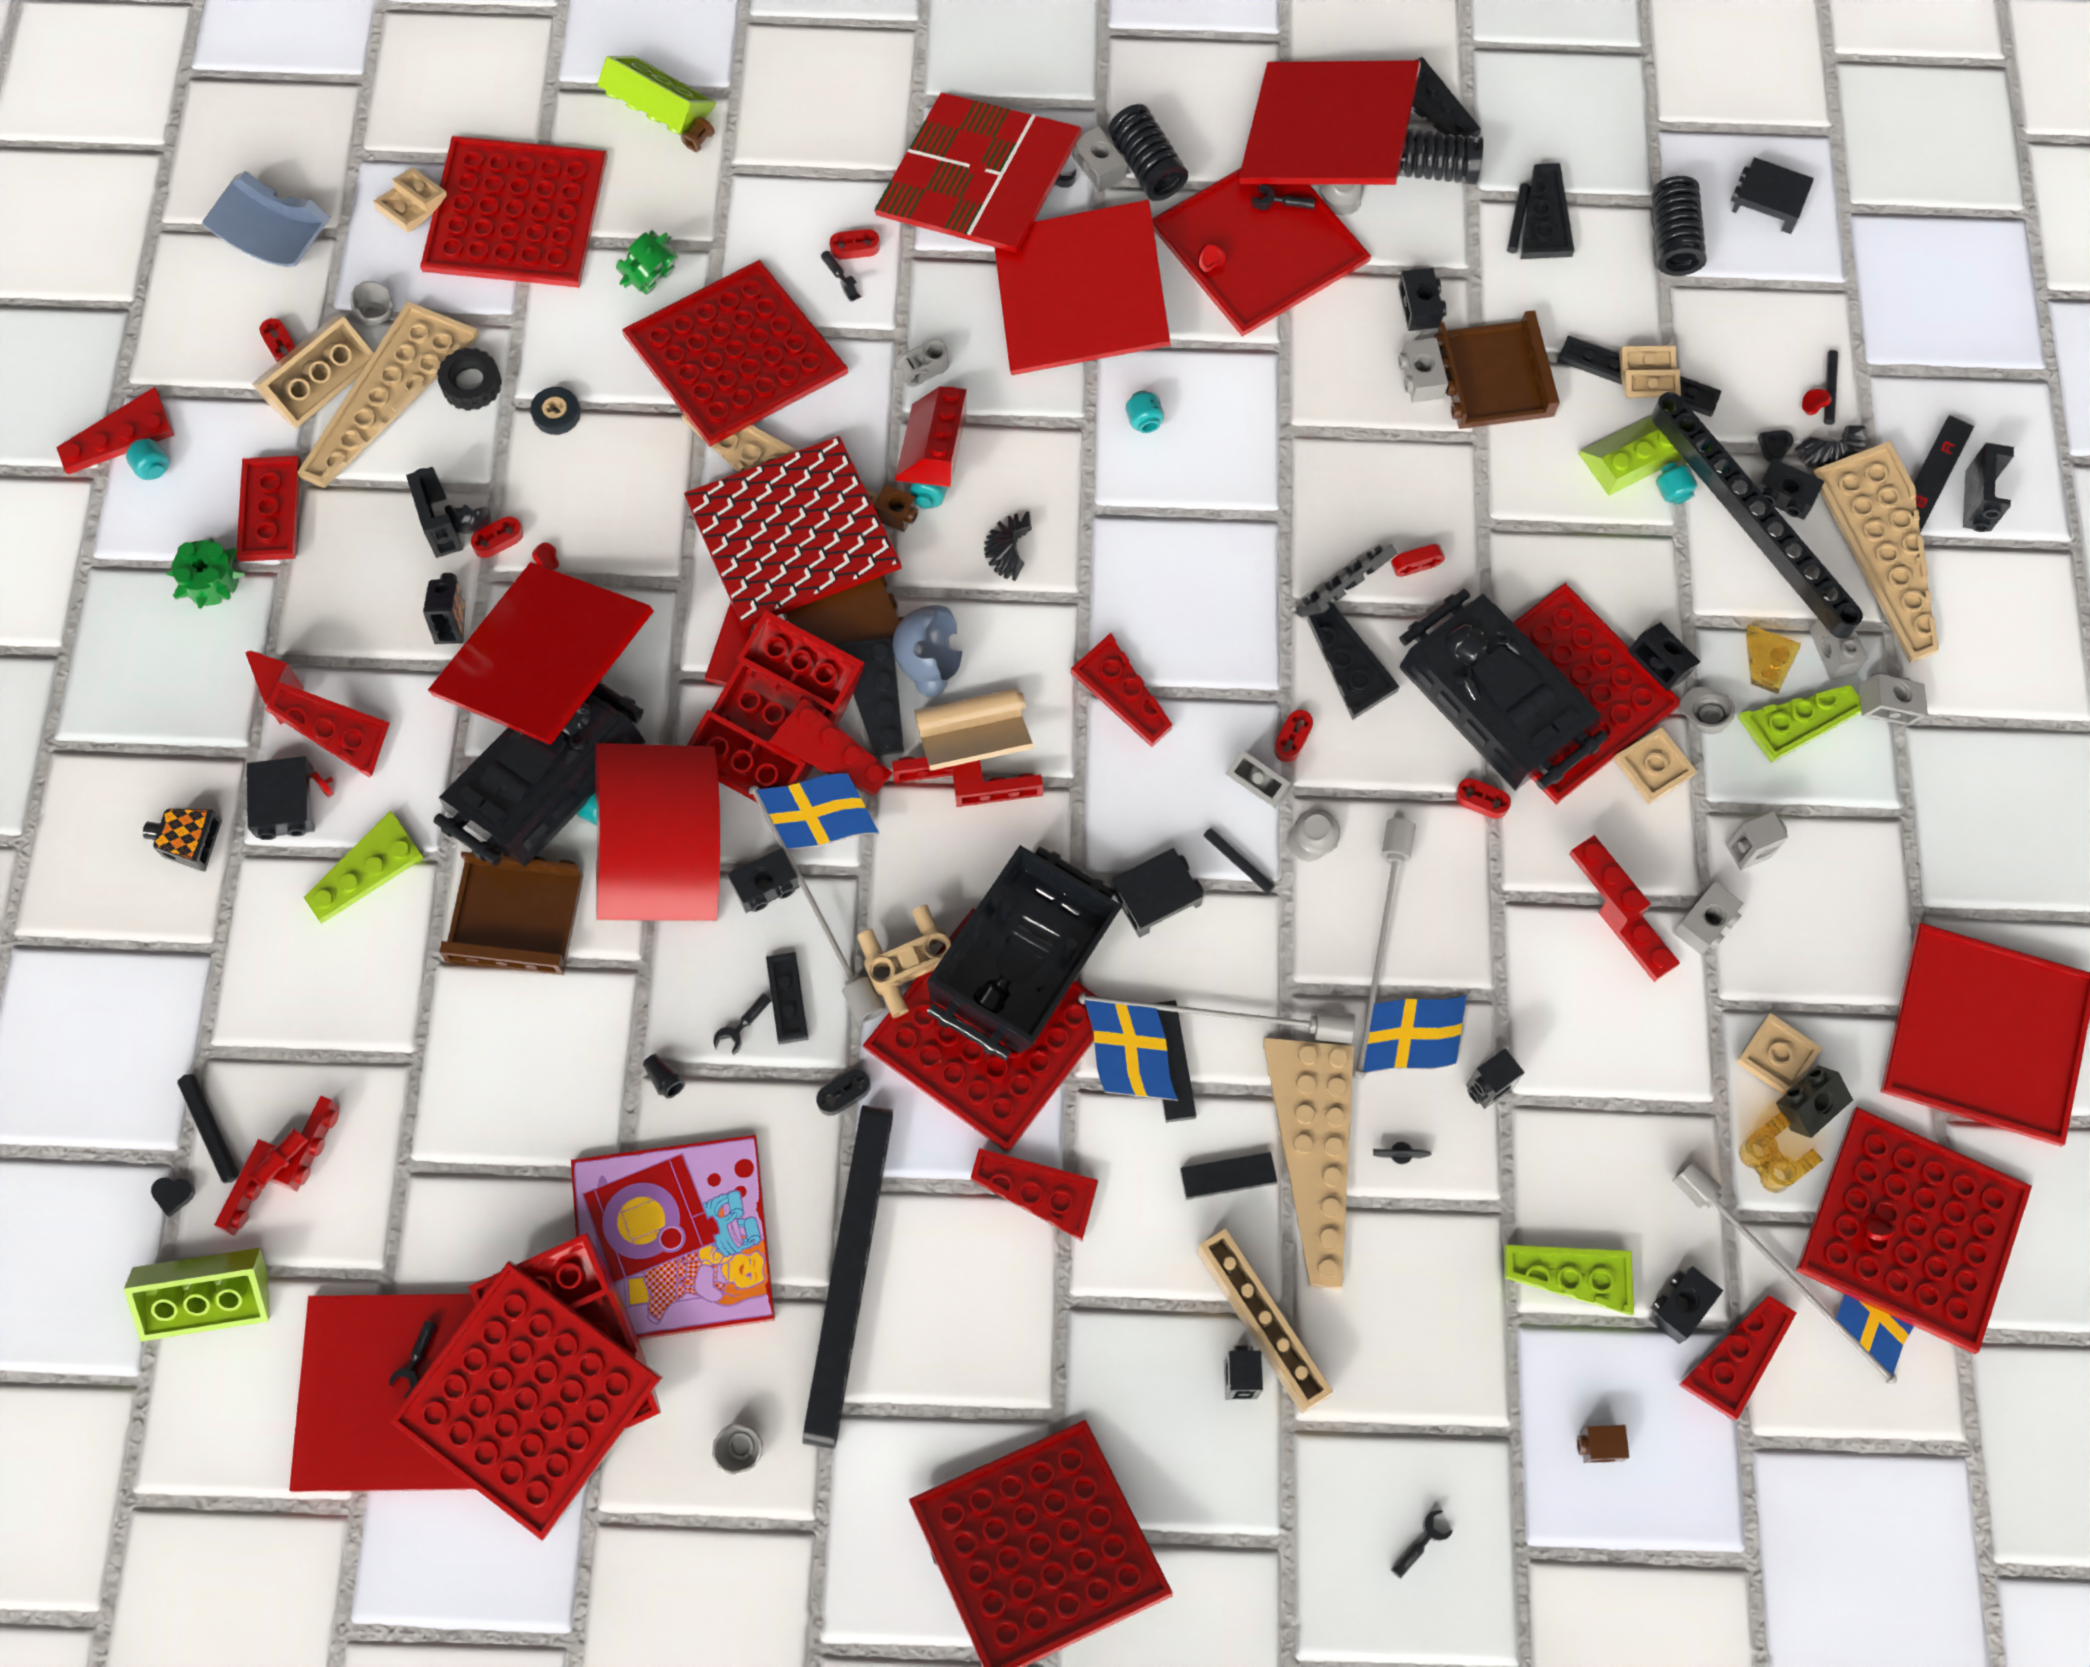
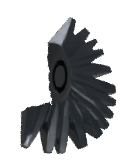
(1829, 451)
(1003, 546)

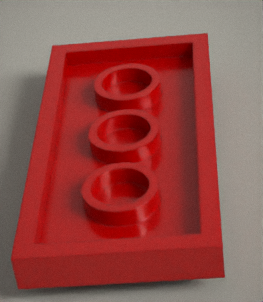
(268, 508)

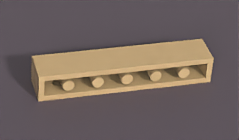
(1264, 1321)

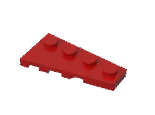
(114, 434)
(1116, 684)
(337, 728)
(817, 740)
(1044, 1191)
(1738, 1362)

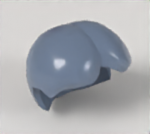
(924, 648)

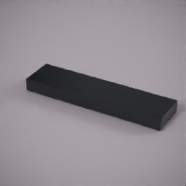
(1183, 1108)

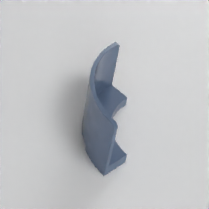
(263, 224)

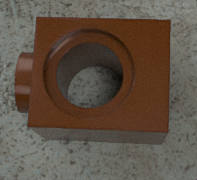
(894, 498)
(1603, 1444)

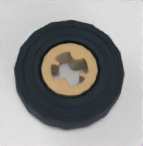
(560, 399)

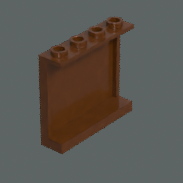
(1498, 373)
(850, 615)
(514, 914)

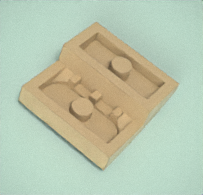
(410, 200)
(1649, 371)

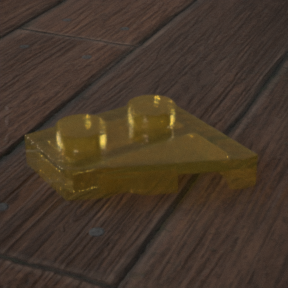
(1769, 658)

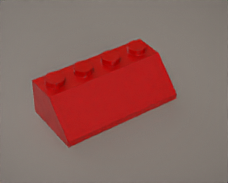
(933, 437)

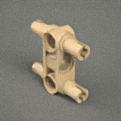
(904, 961)

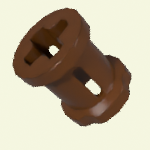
(697, 134)

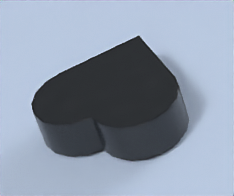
(1775, 444)
(172, 1194)

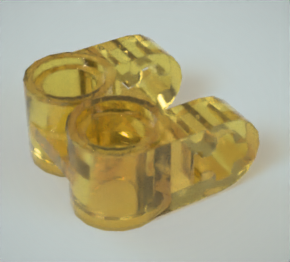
(1774, 1158)

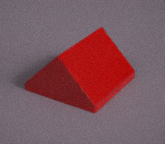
(268, 671)

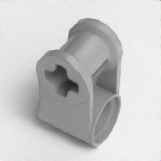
(921, 362)

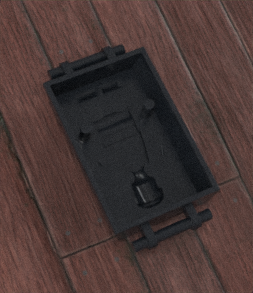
(1500, 691)
(529, 790)
(1021, 951)

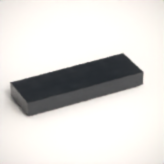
(787, 998)
(1228, 1176)

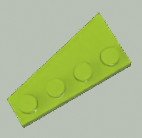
(1793, 724)
(368, 865)
(1577, 1273)

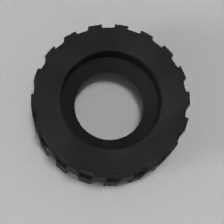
(464, 360)

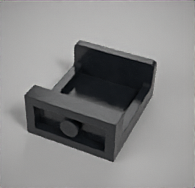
(1772, 192)
(1981, 506)
(438, 530)
(279, 797)
(1156, 890)

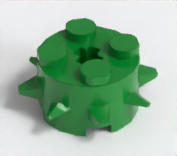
(647, 261)
(205, 572)

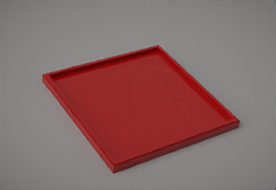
(1330, 122)
(1270, 254)
(1083, 289)
(540, 652)
(1989, 1034)
(346, 1395)

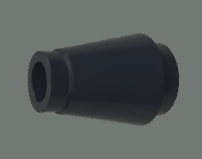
(663, 1076)

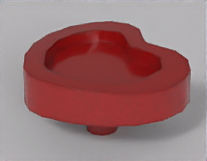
(1210, 257)
(1815, 400)
(545, 556)
(323, 784)
(1879, 1227)

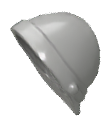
(1342, 198)
(1707, 709)
(1314, 835)

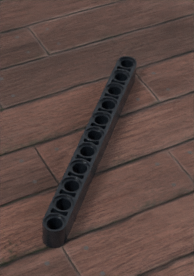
(1756, 526)
(847, 1278)

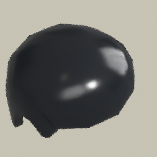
(468, 520)

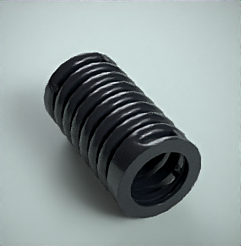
(1442, 148)
(1148, 152)
(1678, 226)

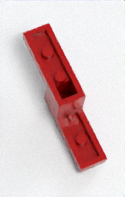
(969, 783)
(1624, 908)
(234, 1212)

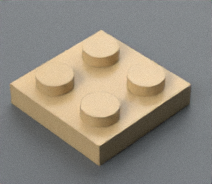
(1655, 765)
(1778, 1054)

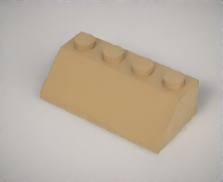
(314, 371)

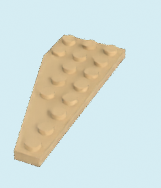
(1880, 523)

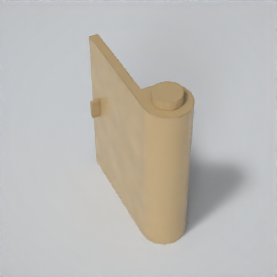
(973, 729)

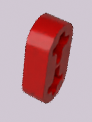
(854, 244)
(275, 343)
(497, 537)
(1417, 560)
(1298, 738)
(1482, 798)

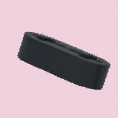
(847, 1098)

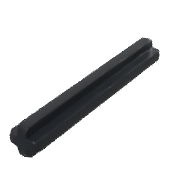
(208, 1128)

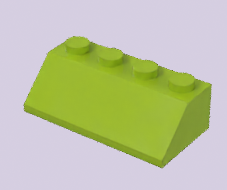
(653, 92)
(1629, 455)
(198, 1294)

